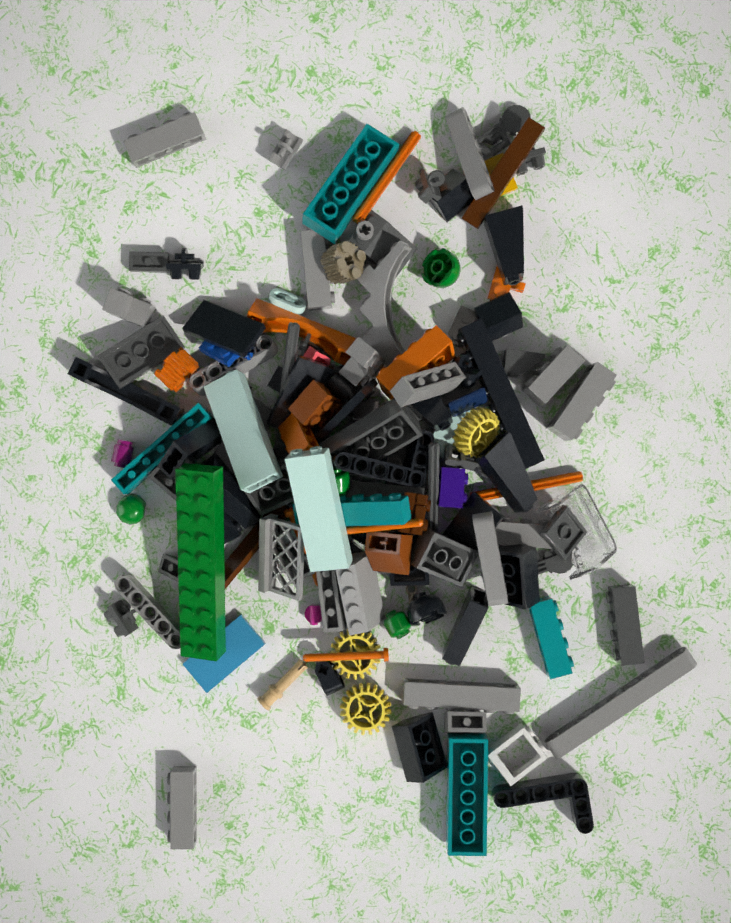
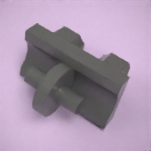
(537, 159)
(429, 185)
(123, 618)

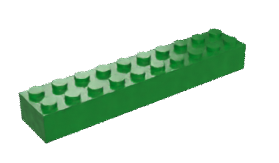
(201, 560)

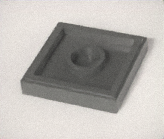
(563, 532)

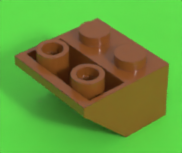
(316, 406)
(389, 552)

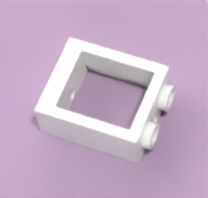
(505, 741)

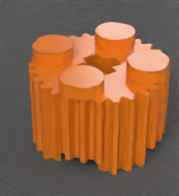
(177, 369)

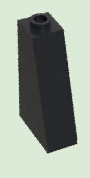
(507, 242)
(433, 413)
(190, 447)
(507, 472)
(235, 500)
(465, 626)

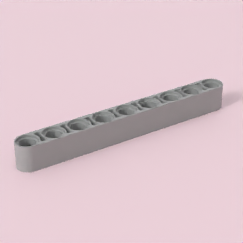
(620, 702)

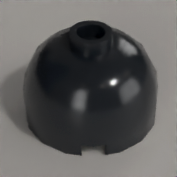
(425, 609)

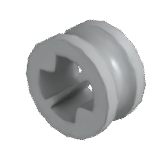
(362, 236)

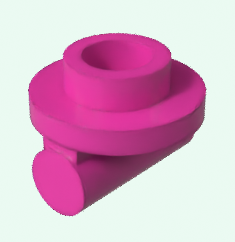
(313, 614)

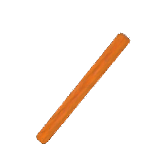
(386, 177)
(538, 484)

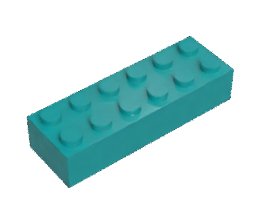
(349, 183)
(467, 794)

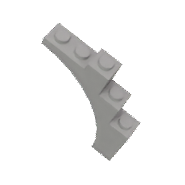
(377, 307)

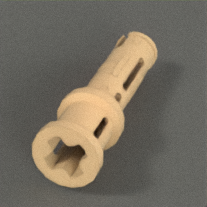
(276, 690)

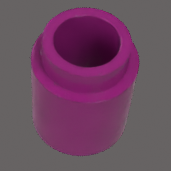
(122, 453)

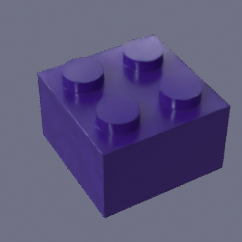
(452, 487)

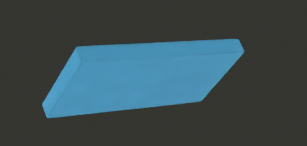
(241, 644)

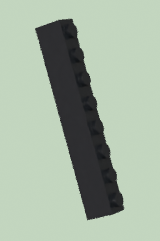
(499, 391)

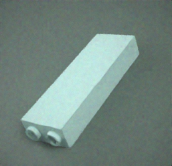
(242, 431)
(319, 509)

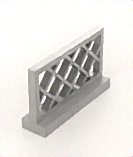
(269, 555)

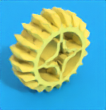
(476, 431)
(360, 669)
(372, 722)

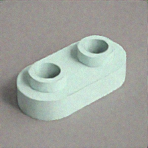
(287, 301)

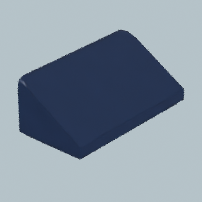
(467, 402)

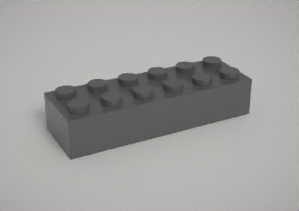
(376, 434)

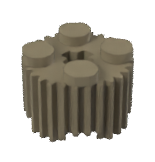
(343, 262)

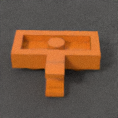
(498, 289)

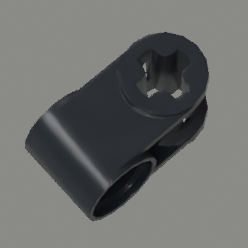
(330, 679)

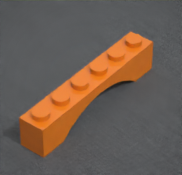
(277, 320)

